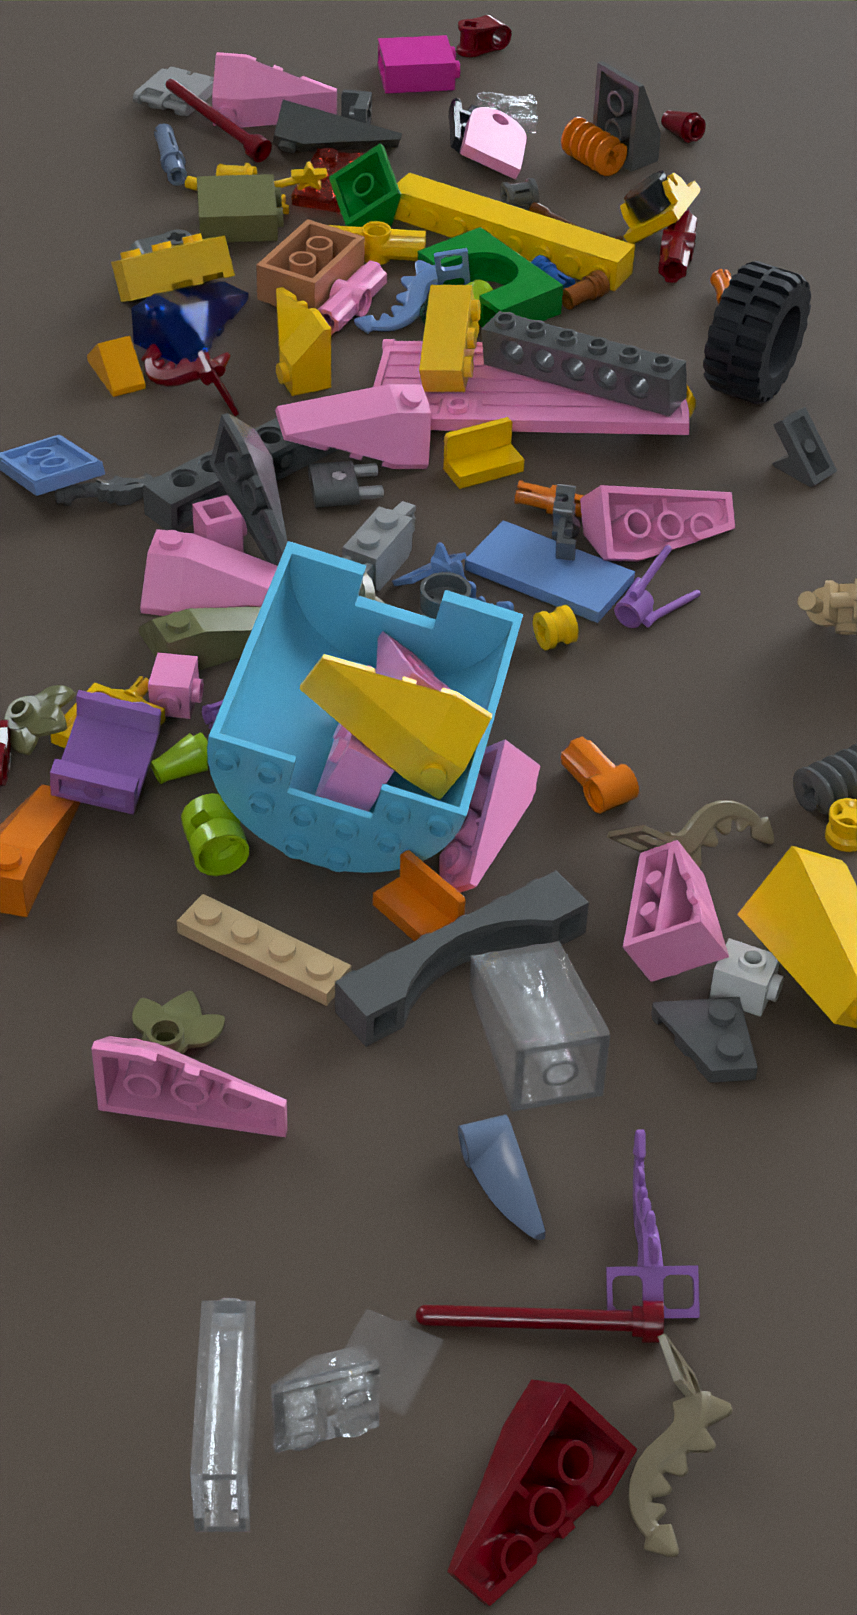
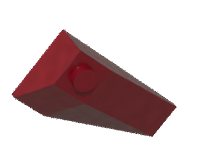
(542, 1476)

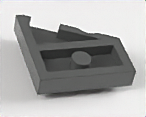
(711, 1035)

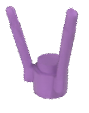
(638, 603)

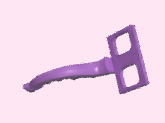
(650, 1260)

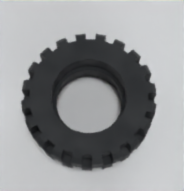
(756, 332)

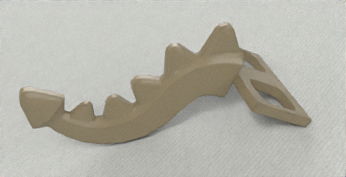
(699, 829)
(670, 1450)

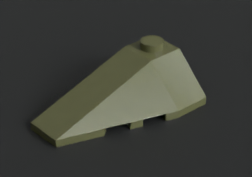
(209, 633)

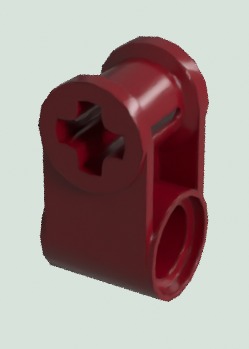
(482, 36)

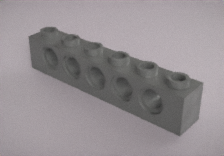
(585, 363)
(171, 495)

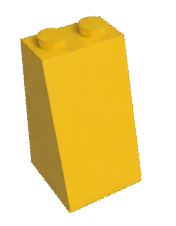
(810, 925)

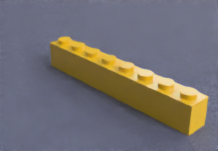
(458, 211)

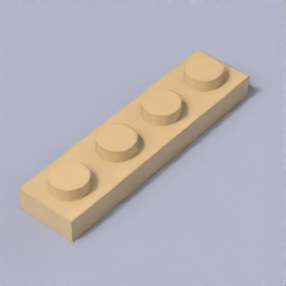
(262, 948)

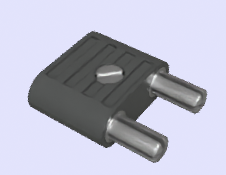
(337, 483)

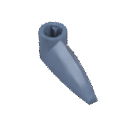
(496, 1160)

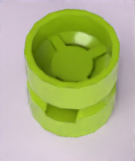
(214, 835)

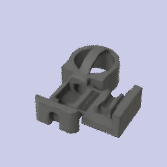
(564, 522)

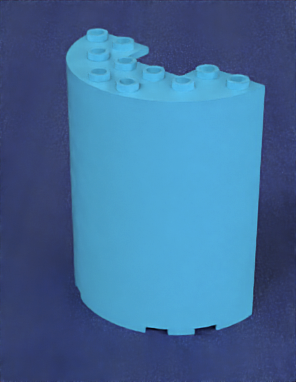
(276, 740)

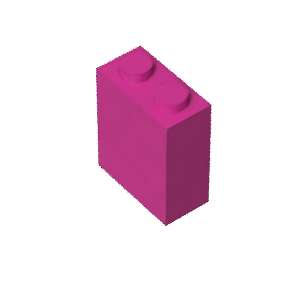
(417, 64)

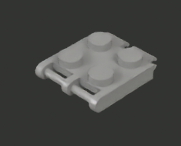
(159, 97)

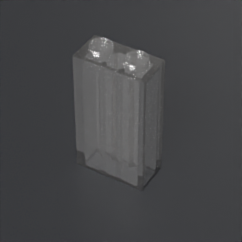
(224, 1416)

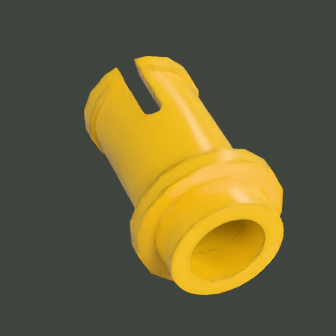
(247, 169)

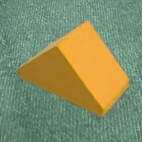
(117, 366)

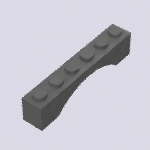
(380, 995)

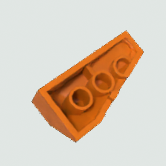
(29, 846)

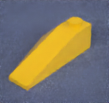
(302, 345)
(409, 726)

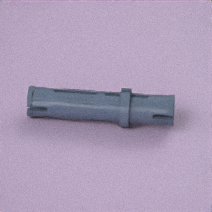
(171, 158)

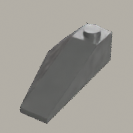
(309, 129)
(249, 479)

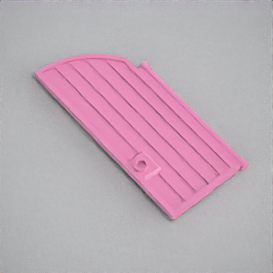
(524, 400)

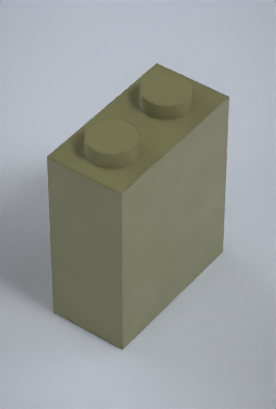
(239, 207)

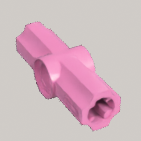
(353, 295)

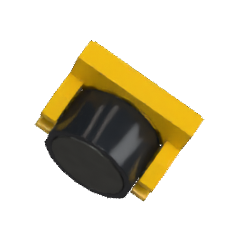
(656, 204)

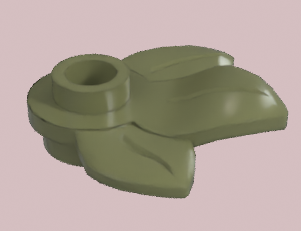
(37, 717)
(177, 1023)

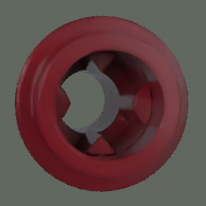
(685, 125)

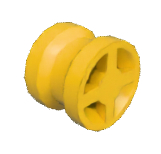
(555, 627)
(842, 825)

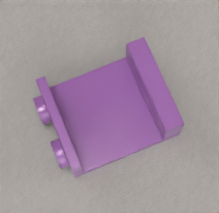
(107, 752)

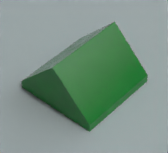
(367, 189)

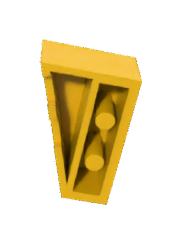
(171, 267)
(449, 338)

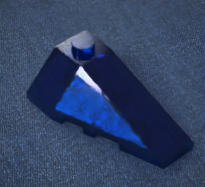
(186, 319)

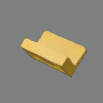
(481, 453)

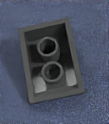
(626, 113)

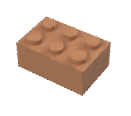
(310, 263)

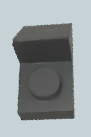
(806, 453)

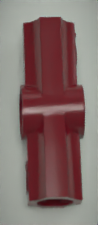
(677, 247)

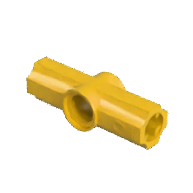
(387, 243)

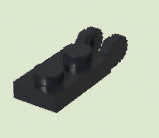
(457, 122)

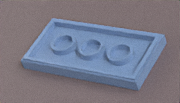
(530, 566)

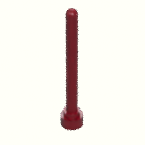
(255, 146)
(642, 1321)

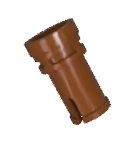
(590, 287)

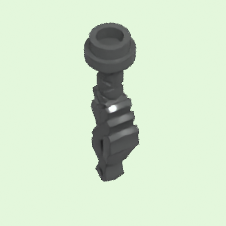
(119, 490)

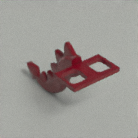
(201, 369)

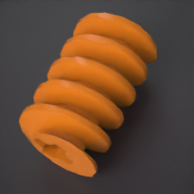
(593, 146)

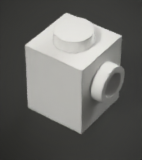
(748, 975)

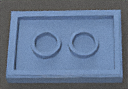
(49, 465)

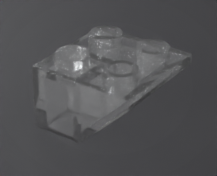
(326, 1399)

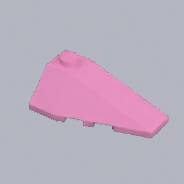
(200, 573)
(166, 1085)

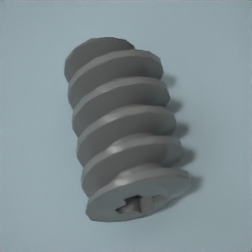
(827, 781)

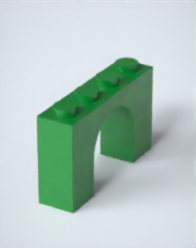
(526, 288)

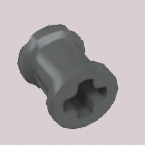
(519, 193)

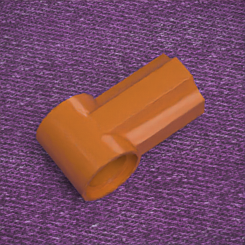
(602, 782)

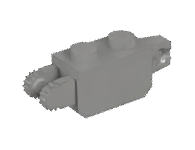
(383, 542)

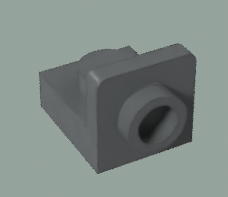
(357, 105)

